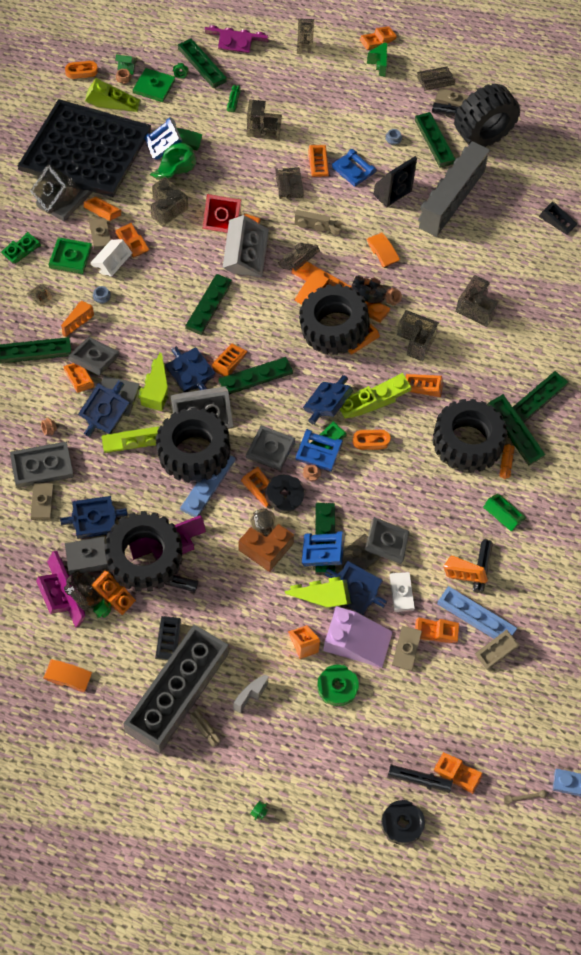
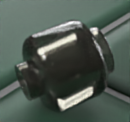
(263, 521)

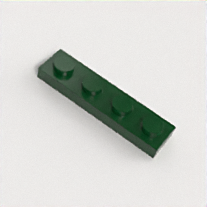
(202, 63)
(435, 139)
(208, 304)
(35, 350)
(256, 375)
(540, 396)
(517, 431)
(324, 525)

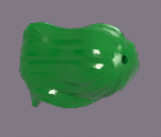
(175, 160)

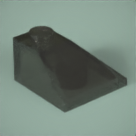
(54, 189)

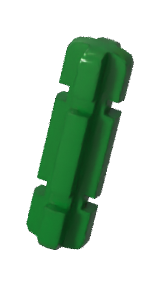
(233, 98)

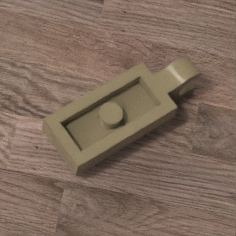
(317, 221)

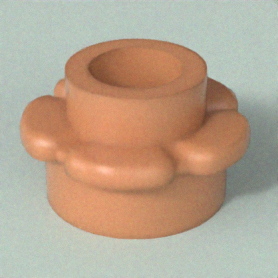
(123, 76)
(397, 296)
(48, 426)
(311, 476)

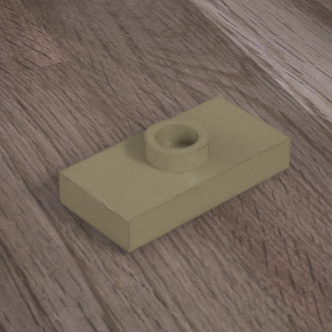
(447, 96)
(99, 233)
(42, 501)
(406, 648)
(497, 649)

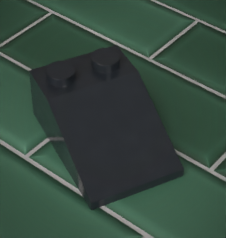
(396, 183)

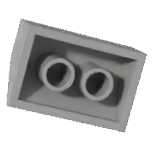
(245, 247)
(213, 400)

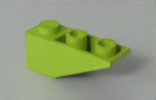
(107, 96)
(155, 390)
(326, 594)

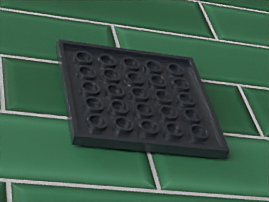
(86, 146)

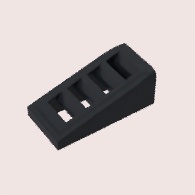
(551, 219)
(172, 622)

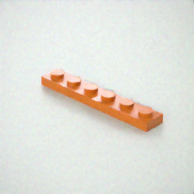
(376, 311)

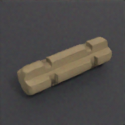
(205, 728)

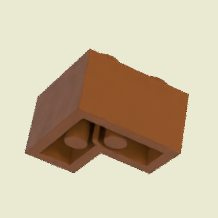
(266, 550)

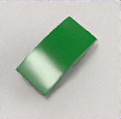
(190, 138)
(17, 251)

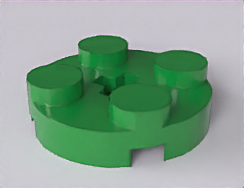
(332, 695)

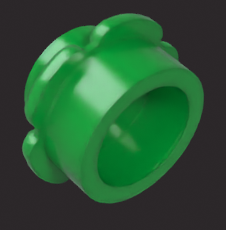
(180, 74)
(102, 609)
(259, 810)

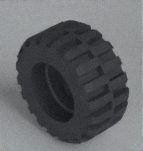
(487, 115)
(328, 301)
(188, 425)
(466, 455)
(143, 527)

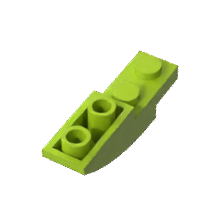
(376, 397)

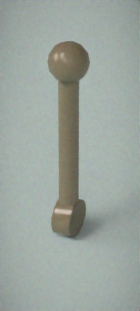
(508, 799)

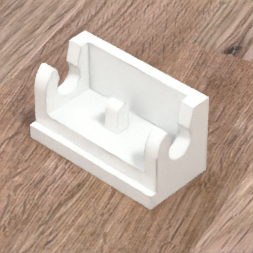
(112, 257)

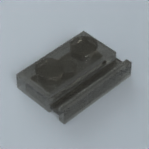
(436, 78)
(289, 183)
(299, 256)
(358, 555)

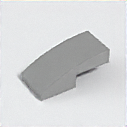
(253, 690)

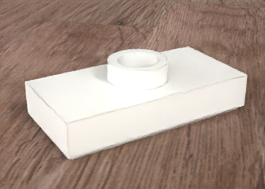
(401, 592)

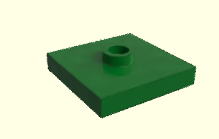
(154, 85)
(70, 255)

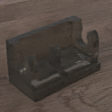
(305, 34)

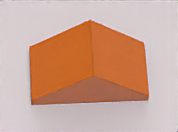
(305, 641)

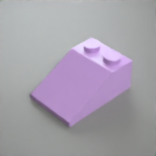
(357, 638)

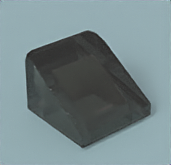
(40, 294)

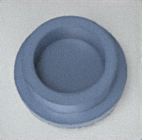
(393, 136)
(101, 294)

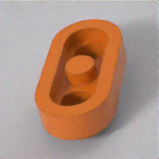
(81, 69)
(370, 438)

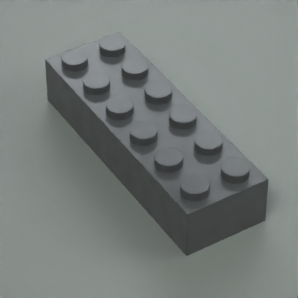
(453, 188)
(176, 688)

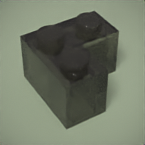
(261, 123)
(168, 203)
(475, 303)
(420, 332)

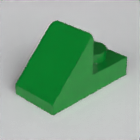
(379, 57)
(126, 62)

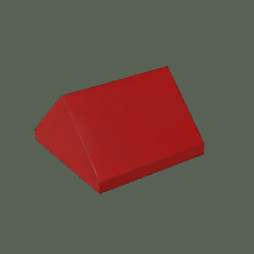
(219, 212)

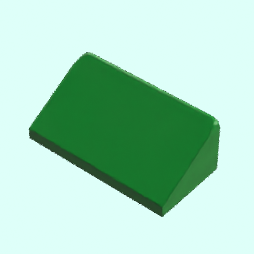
(504, 512)

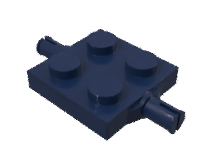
(190, 370)
(328, 399)
(104, 409)
(93, 516)
(362, 587)

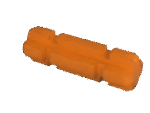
(506, 462)

